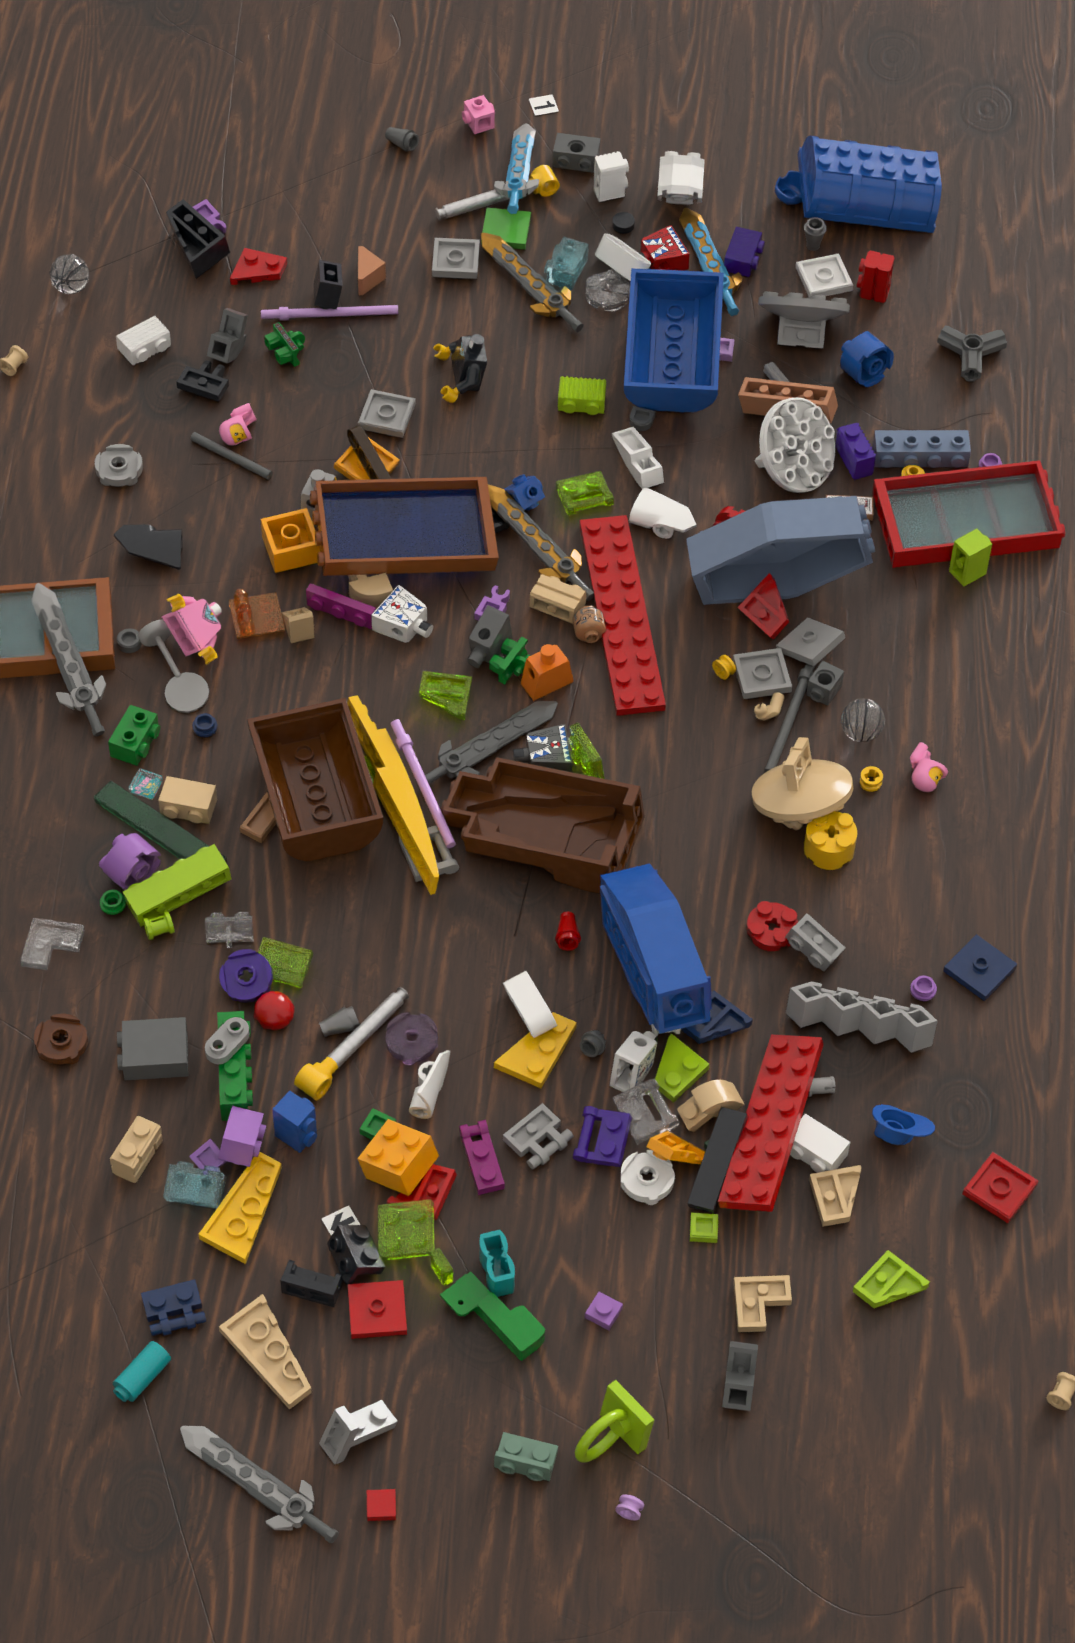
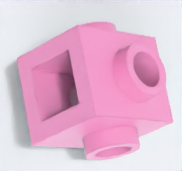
(479, 114)

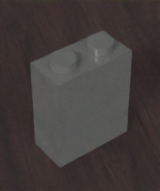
(153, 1048)

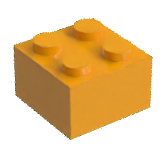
(290, 540)
(398, 1157)

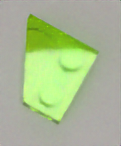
(447, 691)

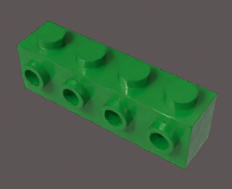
(235, 1073)

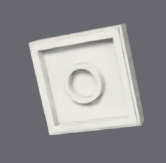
(824, 275)

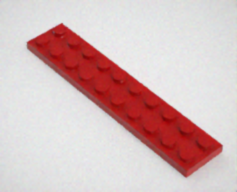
(620, 598)

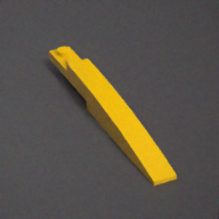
(396, 793)

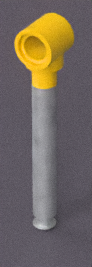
(547, 186)
(317, 1078)

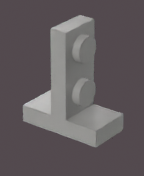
(353, 1428)

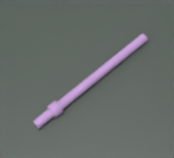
(285, 313)
(405, 744)

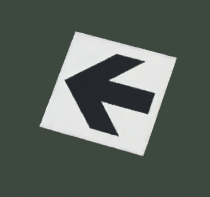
(341, 1217)

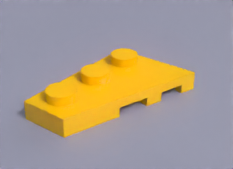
(535, 1057)

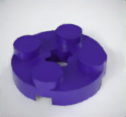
(234, 967)

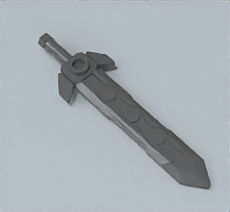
(489, 742)

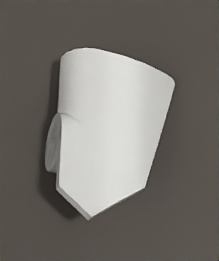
(661, 513)
(430, 1081)

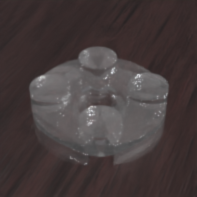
(603, 281)

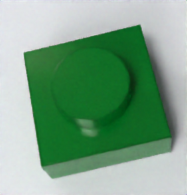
(373, 1123)

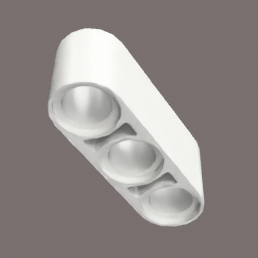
(620, 256)
(530, 1004)

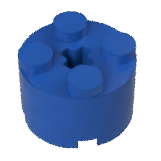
(866, 359)

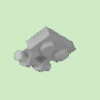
(533, 1129)

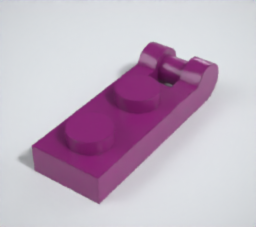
(482, 1158)

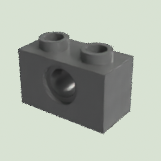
(575, 152)

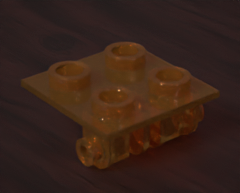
(255, 614)

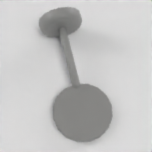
(184, 691)

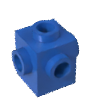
(526, 491)

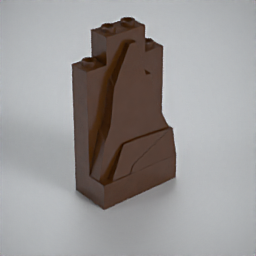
(547, 819)

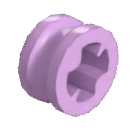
(629, 1507)

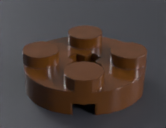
(64, 1052)

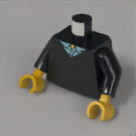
(468, 364)

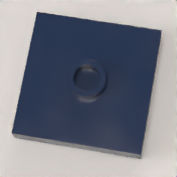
(980, 967)

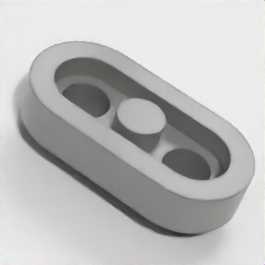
(229, 1040)

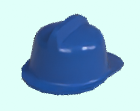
(900, 1126)

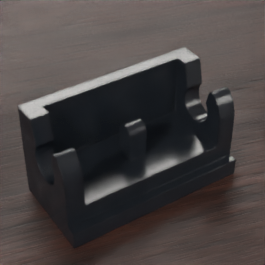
(311, 1285)

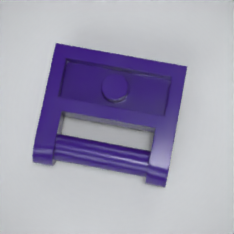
(610, 1140)

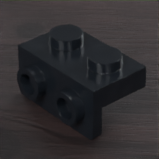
(354, 1252)

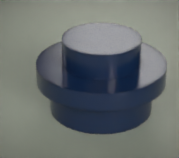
(204, 725)

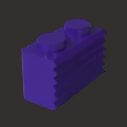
(743, 251)
(855, 451)

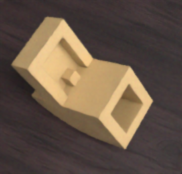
(370, 590)
(707, 1102)

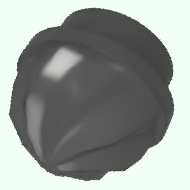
(593, 1043)

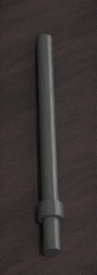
(804, 675)

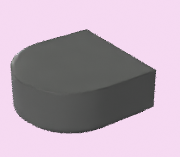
(641, 418)

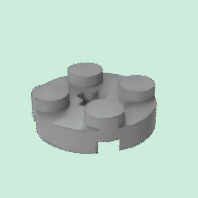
(118, 476)

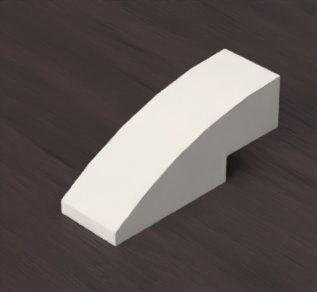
(638, 457)

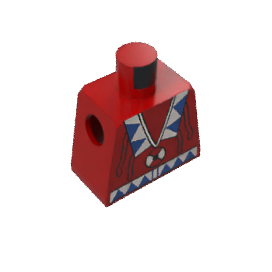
(665, 250)

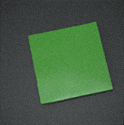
(510, 227)

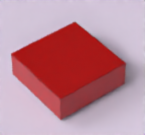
(381, 1505)

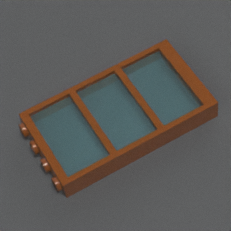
(87, 614)

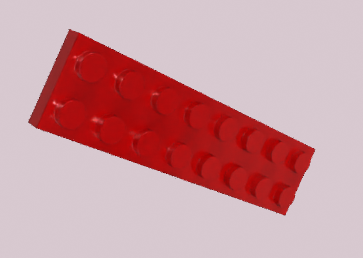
(771, 1123)

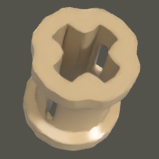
(13, 360)
(1062, 1392)

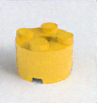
(830, 840)

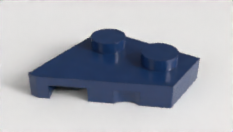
(724, 1020)

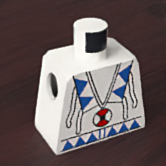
(401, 616)
(636, 1050)

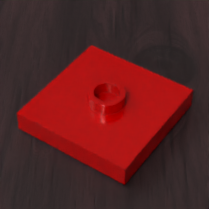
(1000, 1187)
(377, 1309)

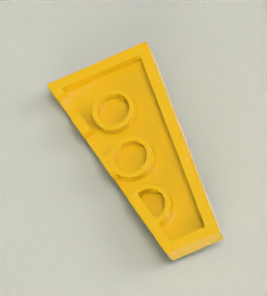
(242, 1210)

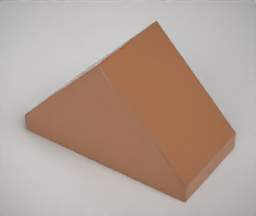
(370, 270)

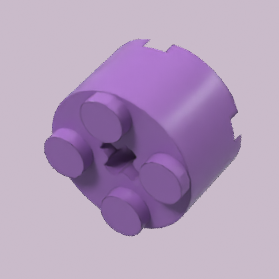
(130, 860)

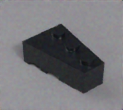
(197, 237)

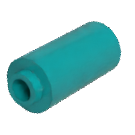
(141, 1372)

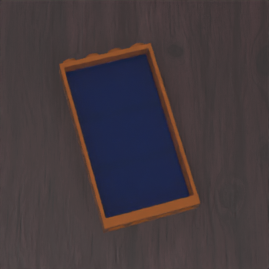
(404, 526)

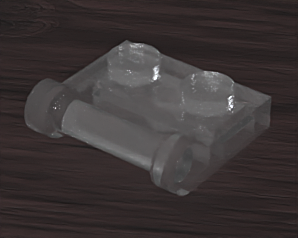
(643, 1123)

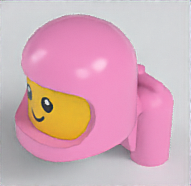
(235, 429)
(926, 771)

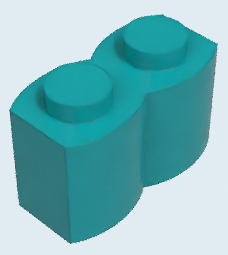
(497, 1263)

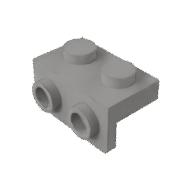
(814, 942)

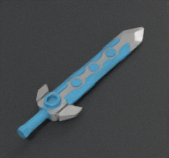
(518, 171)

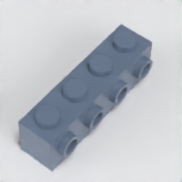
(921, 450)

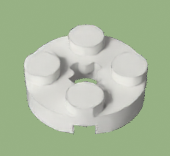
(651, 1190)

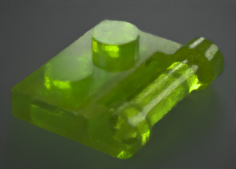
(582, 488)

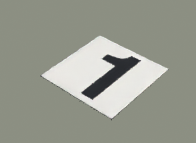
(543, 105)

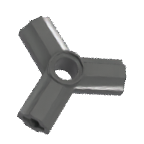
(971, 348)

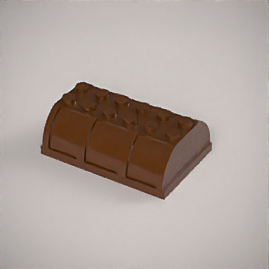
(317, 780)

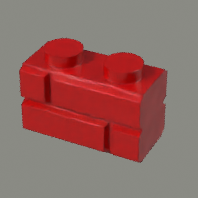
(876, 276)

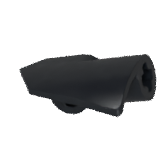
(152, 544)

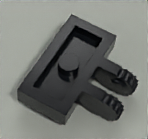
(204, 383)

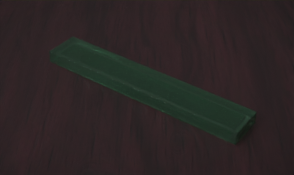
(149, 821)

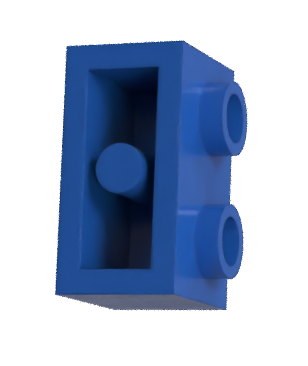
(295, 1121)

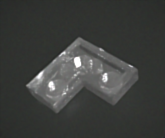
(49, 935)

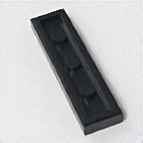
(717, 1160)

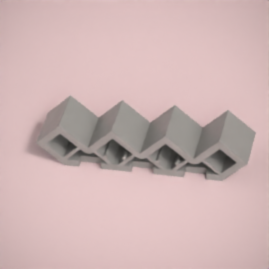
(876, 1017)

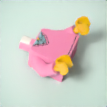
(194, 625)

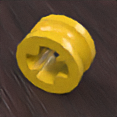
(724, 667)
(871, 772)

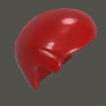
(274, 1010)

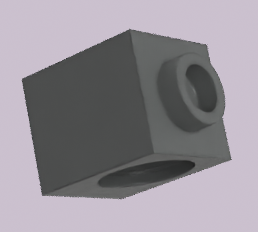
(825, 683)

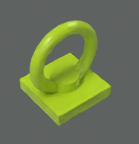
(624, 1418)

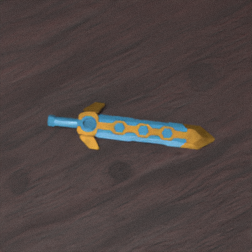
(708, 256)

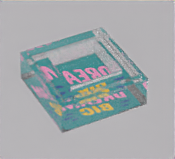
(145, 783)

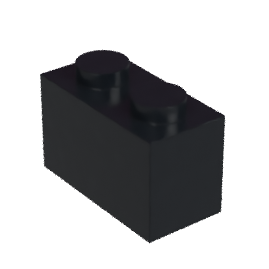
(327, 284)

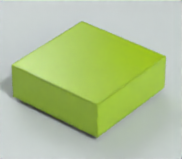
(704, 1227)

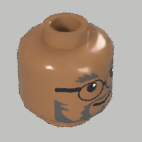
(589, 624)

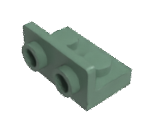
(525, 1457)

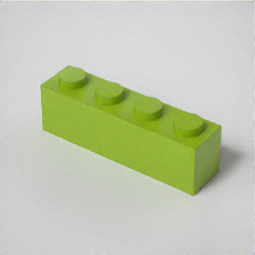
(177, 884)

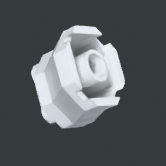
(681, 178)

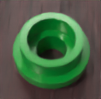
(112, 896)

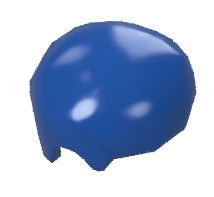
(789, 188)

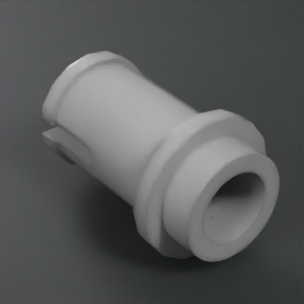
(822, 1085)

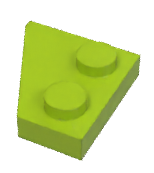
(679, 1069)
(889, 1281)

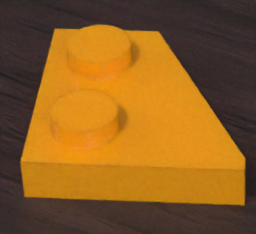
(674, 1148)

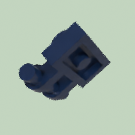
(171, 1301)

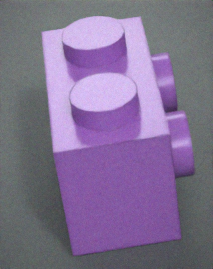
(241, 1136)

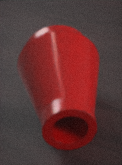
(567, 932)

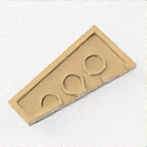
(261, 1343)

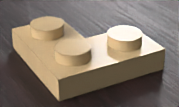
(754, 1294)

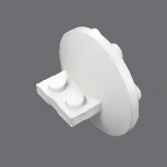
(796, 445)

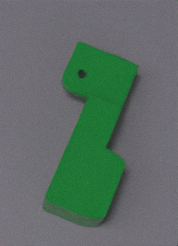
(514, 1327)

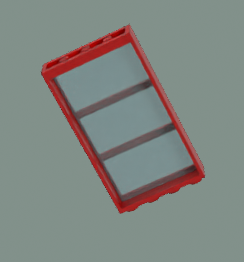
(931, 510)

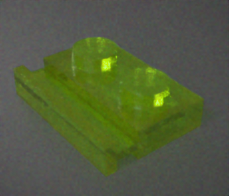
(286, 960)

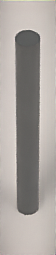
(232, 456)

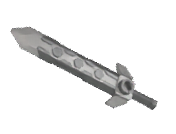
(69, 660)
(259, 1483)

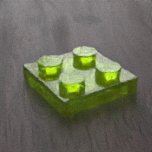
(584, 752)
(406, 1229)

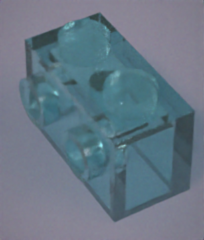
(567, 263)
(194, 1185)

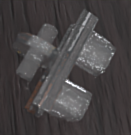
(229, 929)

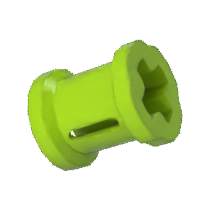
(158, 925)

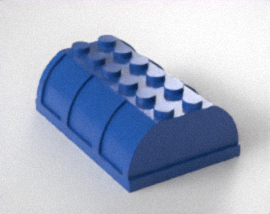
(869, 184)
(673, 339)

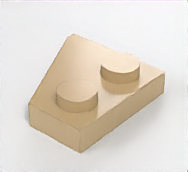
(835, 1193)

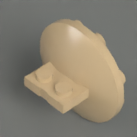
(802, 787)

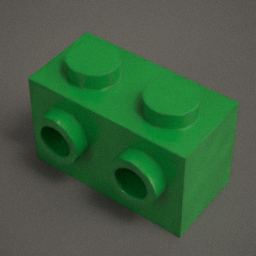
(133, 735)

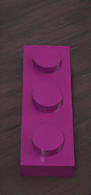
(339, 606)

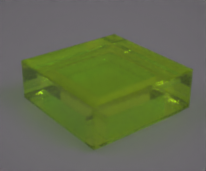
(441, 1266)

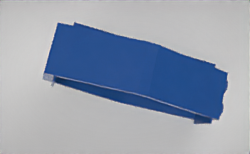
(655, 948)

